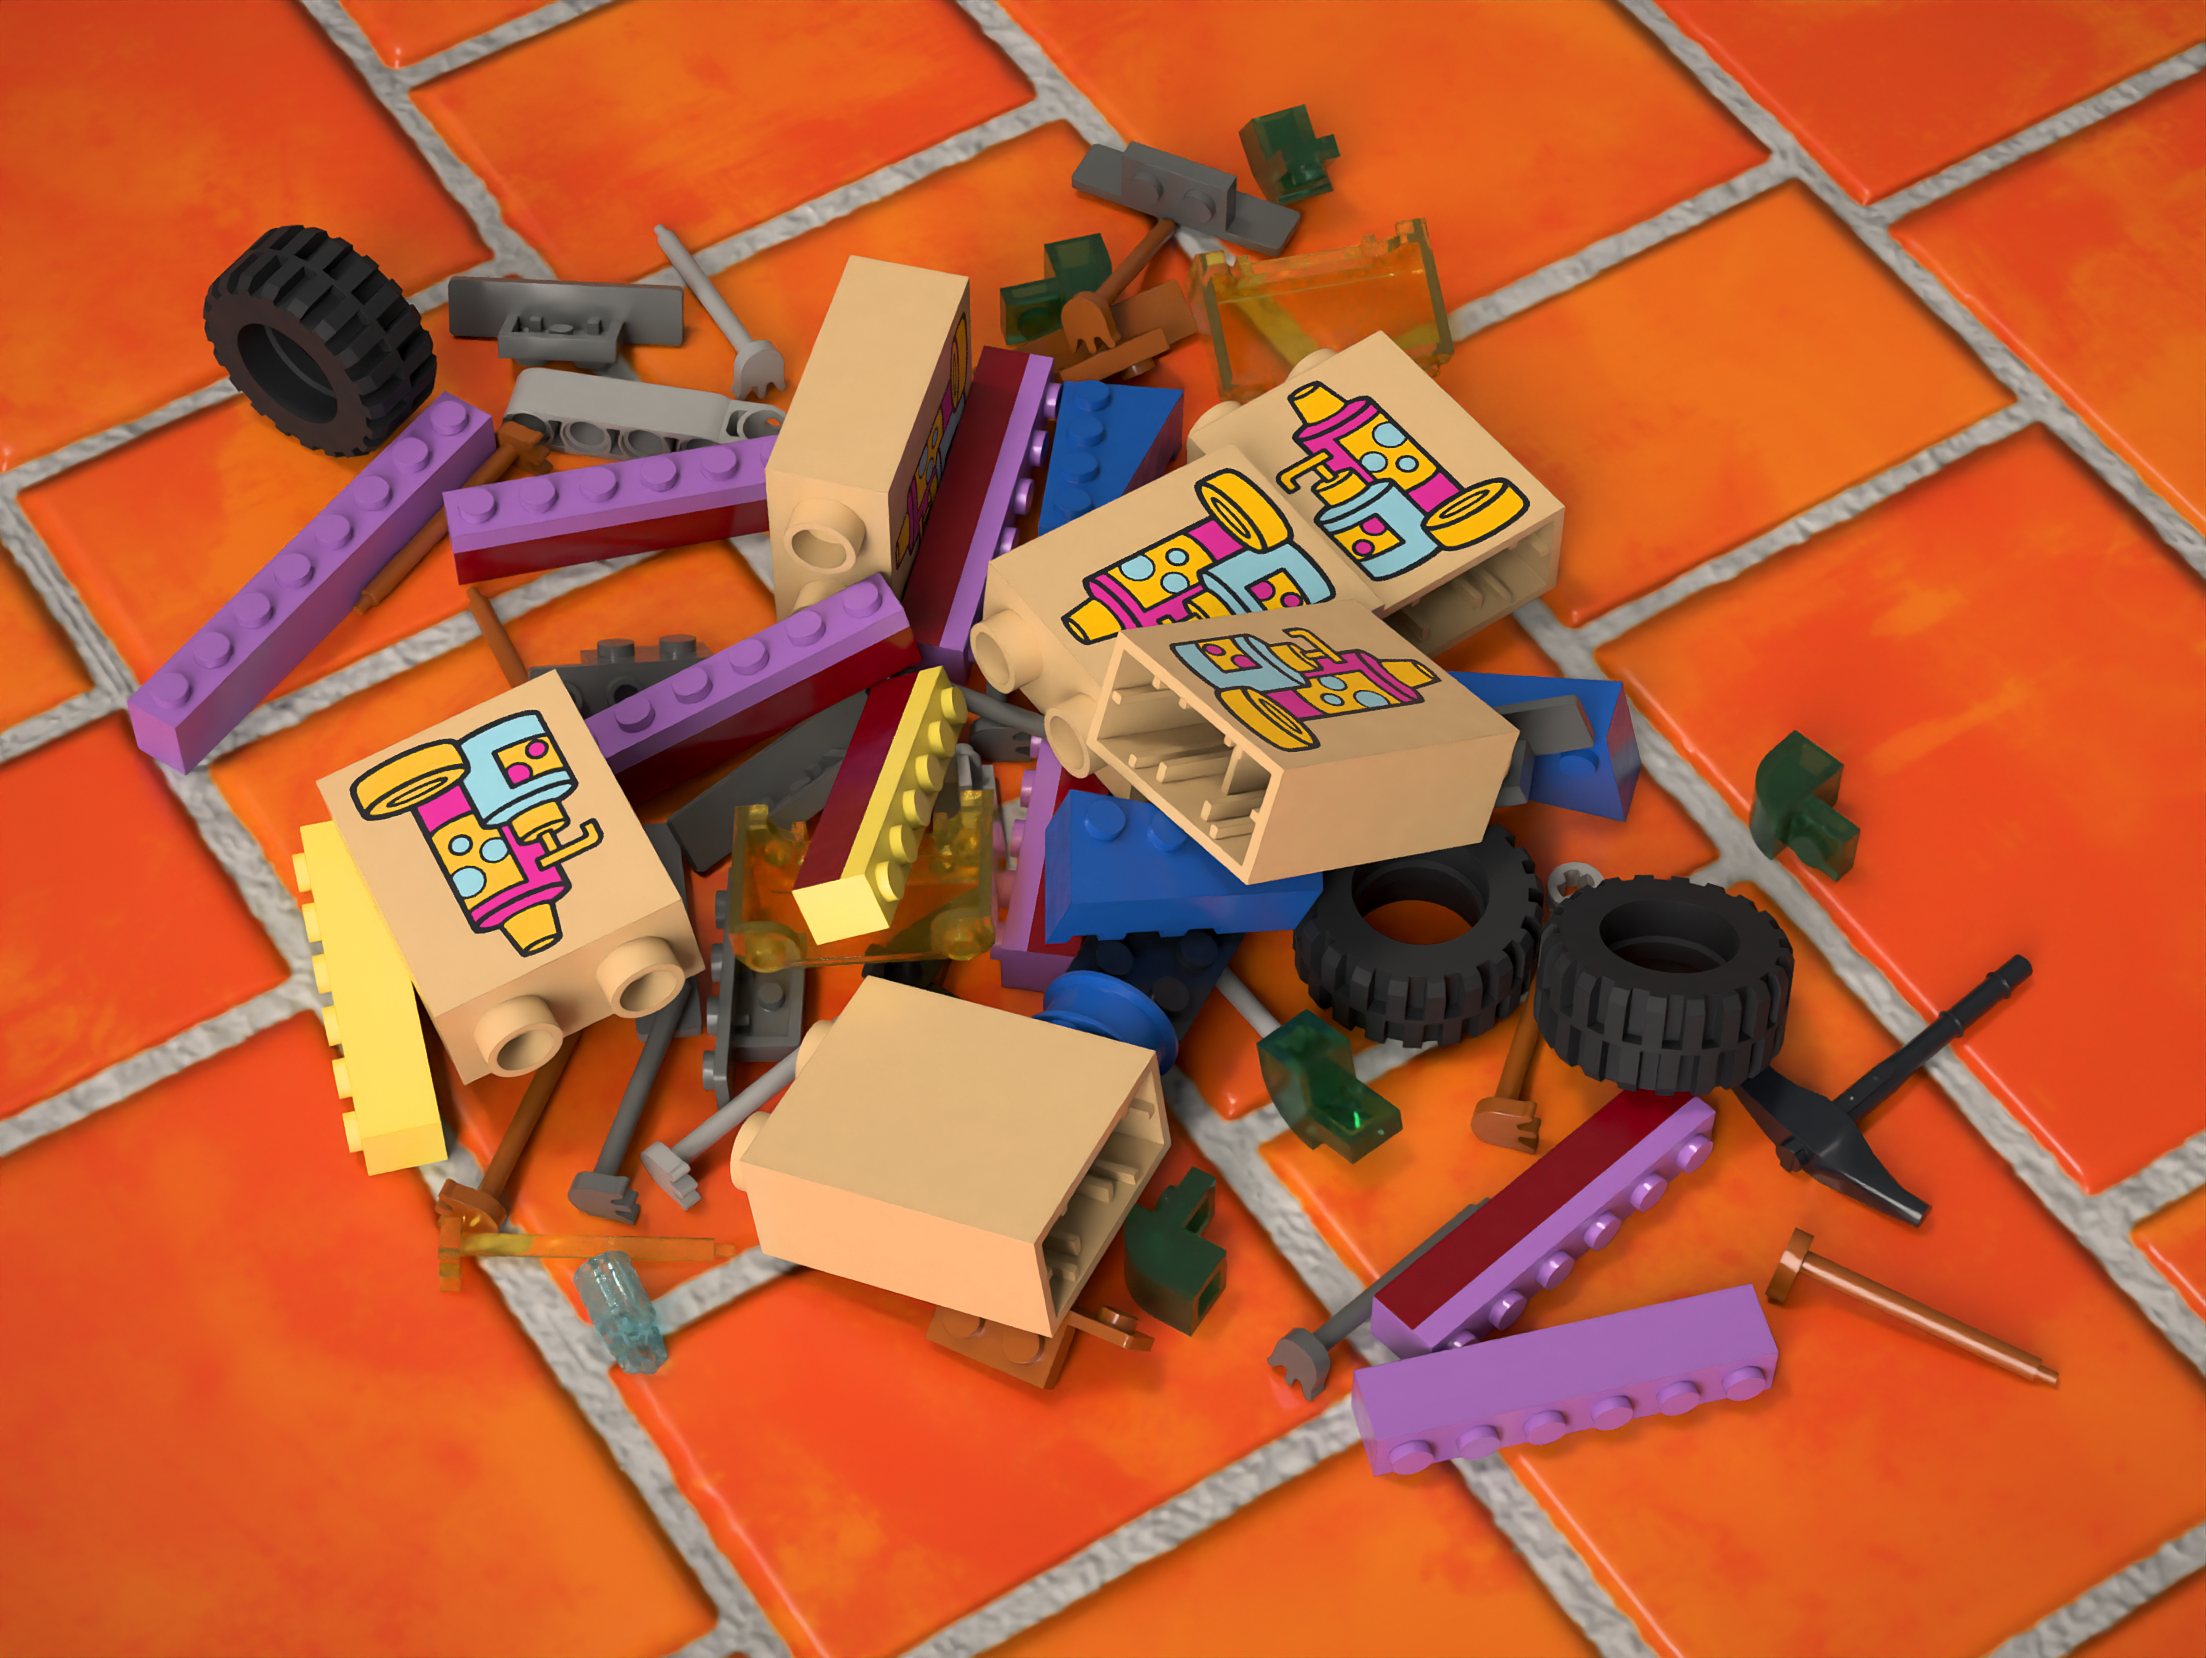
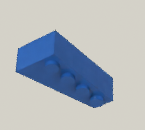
(1132, 869)

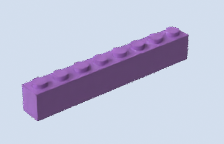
(307, 586)

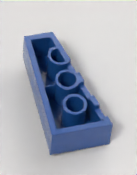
(1108, 446)
(1582, 780)

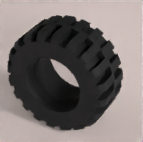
(320, 340)
(1663, 985)
(1434, 988)

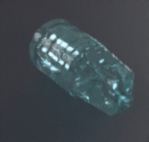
(621, 1312)

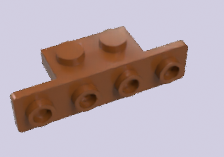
(1147, 328)
(1029, 1354)

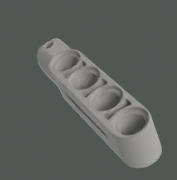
(630, 417)

